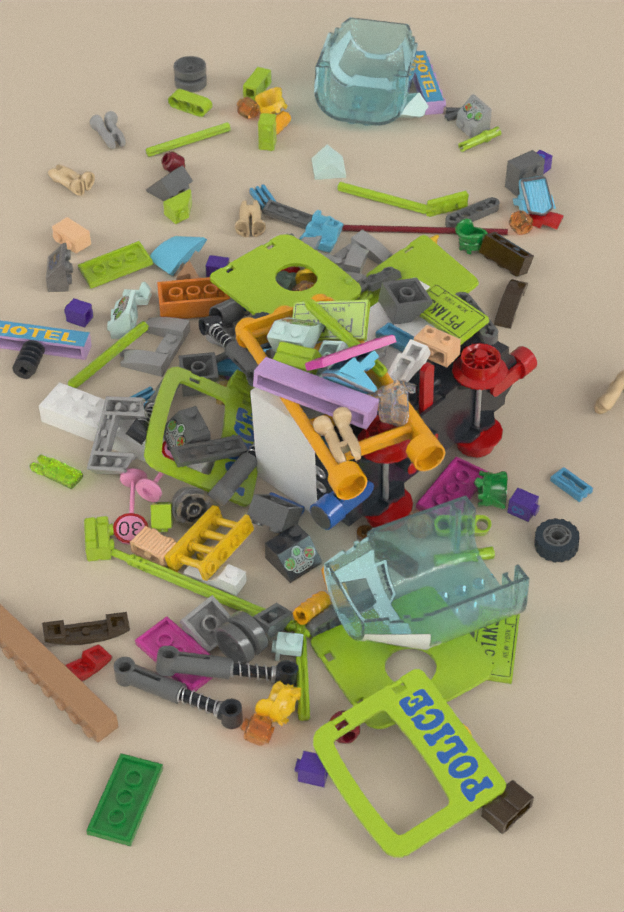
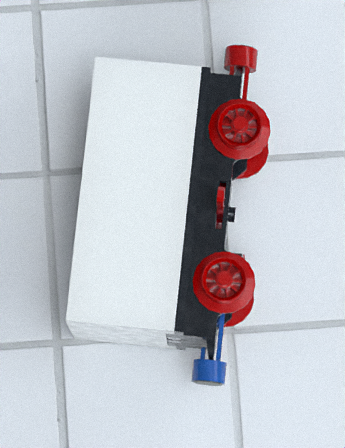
(455, 412)

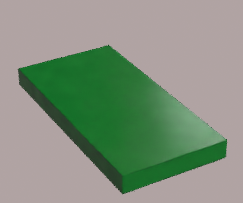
(125, 799)

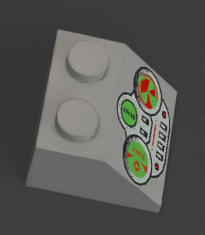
(474, 117)

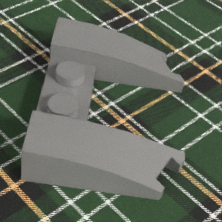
(377, 251)
(354, 261)
(156, 363)
(115, 409)

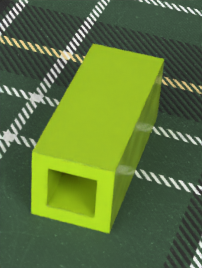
(257, 82)

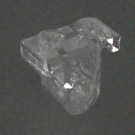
(394, 402)

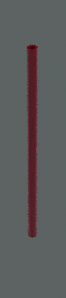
(413, 229)

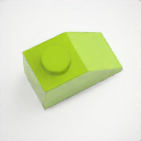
(178, 207)
(161, 516)

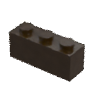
(506, 254)

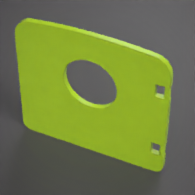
(428, 264)
(254, 275)
(361, 670)

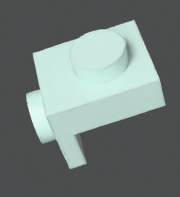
(142, 295)
(287, 644)

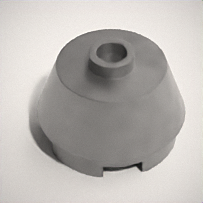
(189, 505)

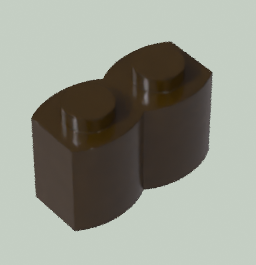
(507, 807)

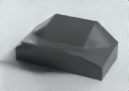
(274, 619)

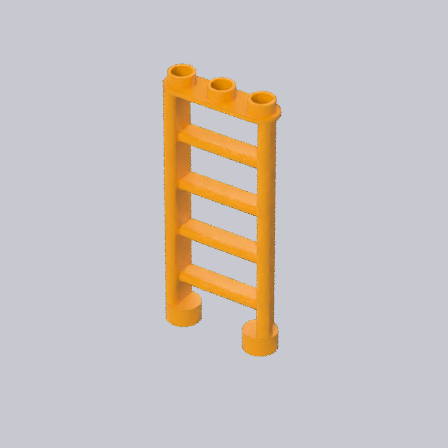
(347, 477)

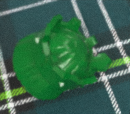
(469, 236)
(492, 489)

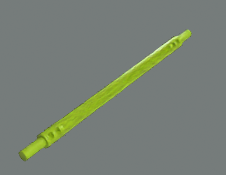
(196, 586)

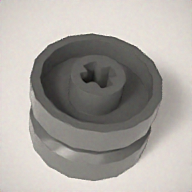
(190, 73)
(241, 637)

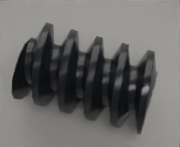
(28, 359)

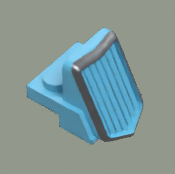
(534, 196)
(351, 372)

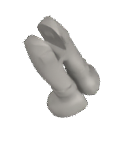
(110, 122)

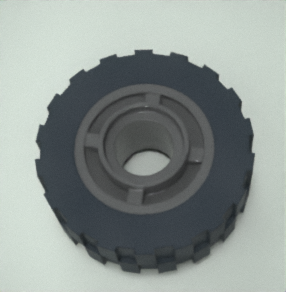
(557, 540)

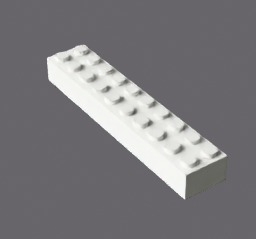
(80, 415)

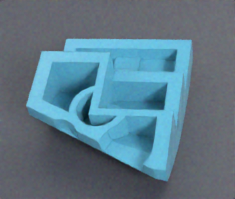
(326, 227)
(175, 251)

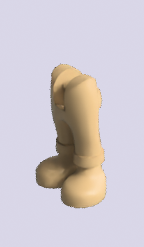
(72, 180)
(257, 224)
(610, 397)
(342, 419)

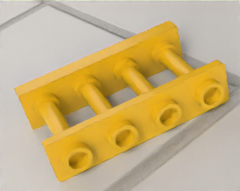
(199, 533)

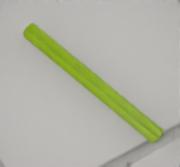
(188, 139)
(382, 197)
(340, 332)
(108, 355)
(302, 678)

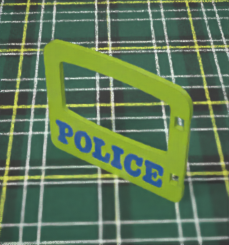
(237, 421)
(442, 742)

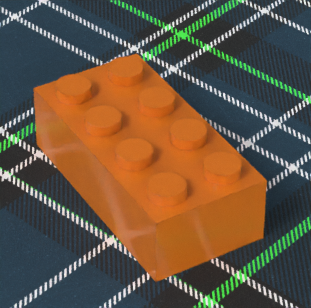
(188, 297)

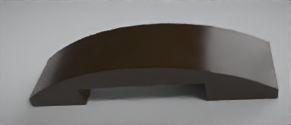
(509, 303)
(86, 632)

